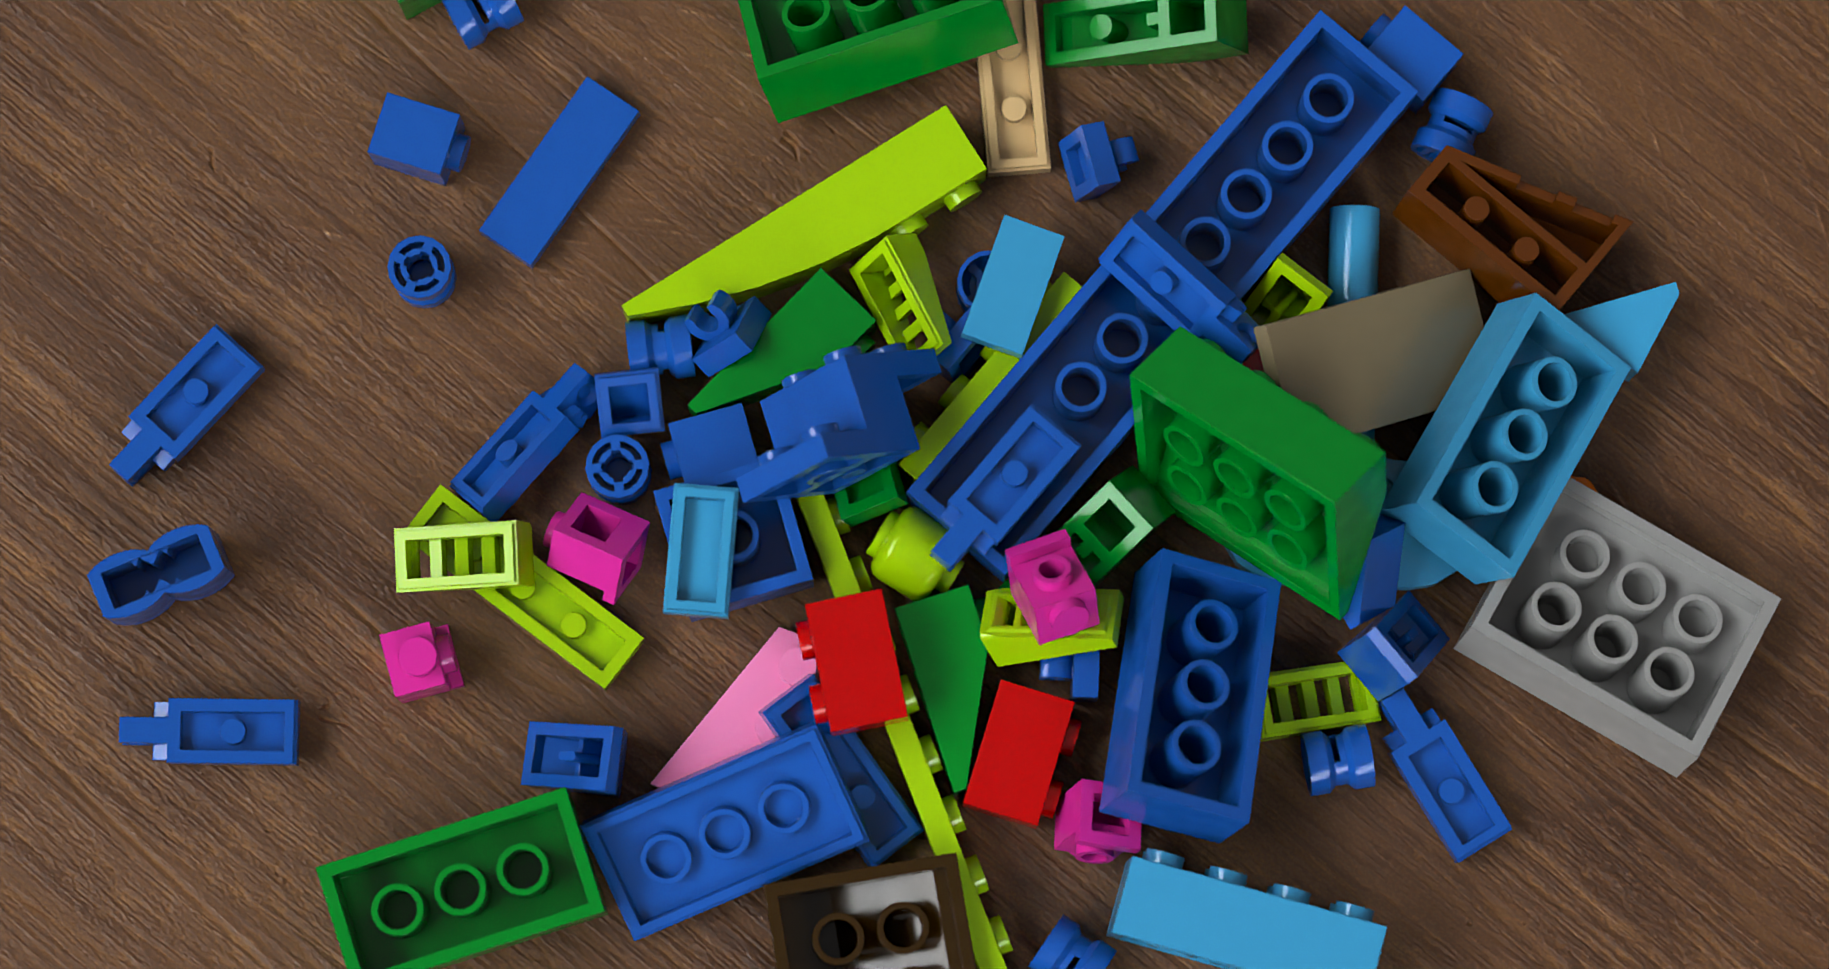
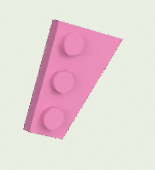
(734, 720)

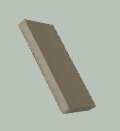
(1378, 353)

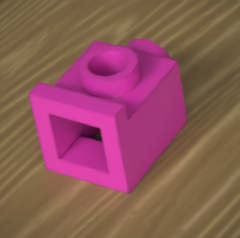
(597, 545)
(1051, 587)
(421, 661)
(1089, 833)

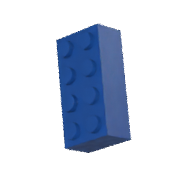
(1191, 696)

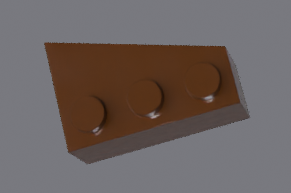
(1506, 229)

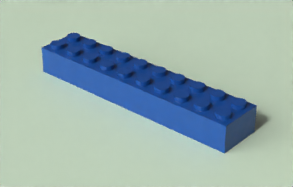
(1231, 210)

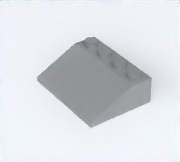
(1621, 628)

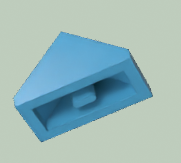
(1629, 323)

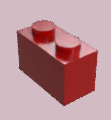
(854, 663)
(1020, 755)

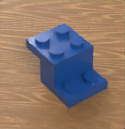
(838, 422)

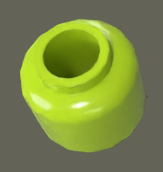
(903, 554)

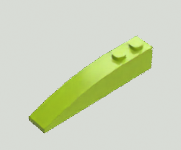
(832, 222)

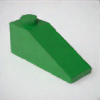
(1143, 31)
(794, 340)
(1115, 523)
(949, 671)

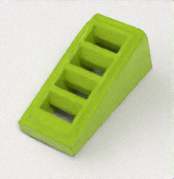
(895, 268)
(517, 556)
(1012, 641)
(1364, 703)

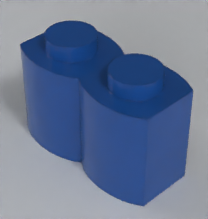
(145, 583)

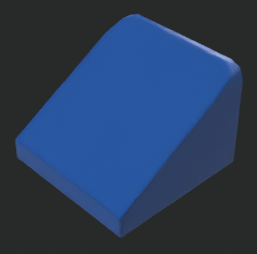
(629, 402)

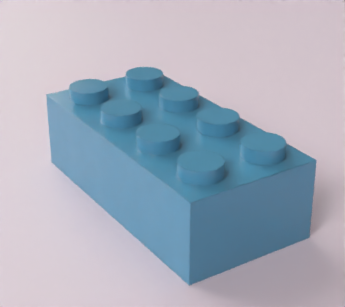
(1505, 439)
(1234, 926)

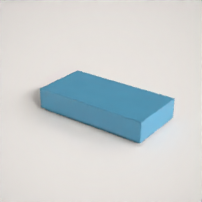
(1012, 286)
(701, 551)

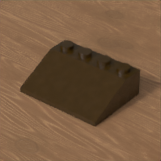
(873, 918)

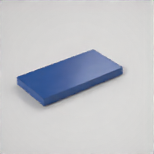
(726, 830)

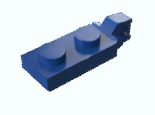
(1179, 287)
(186, 405)
(526, 444)
(1004, 486)
(218, 731)
(1441, 778)

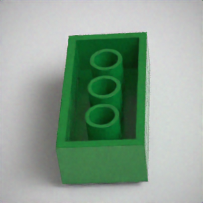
(465, 887)

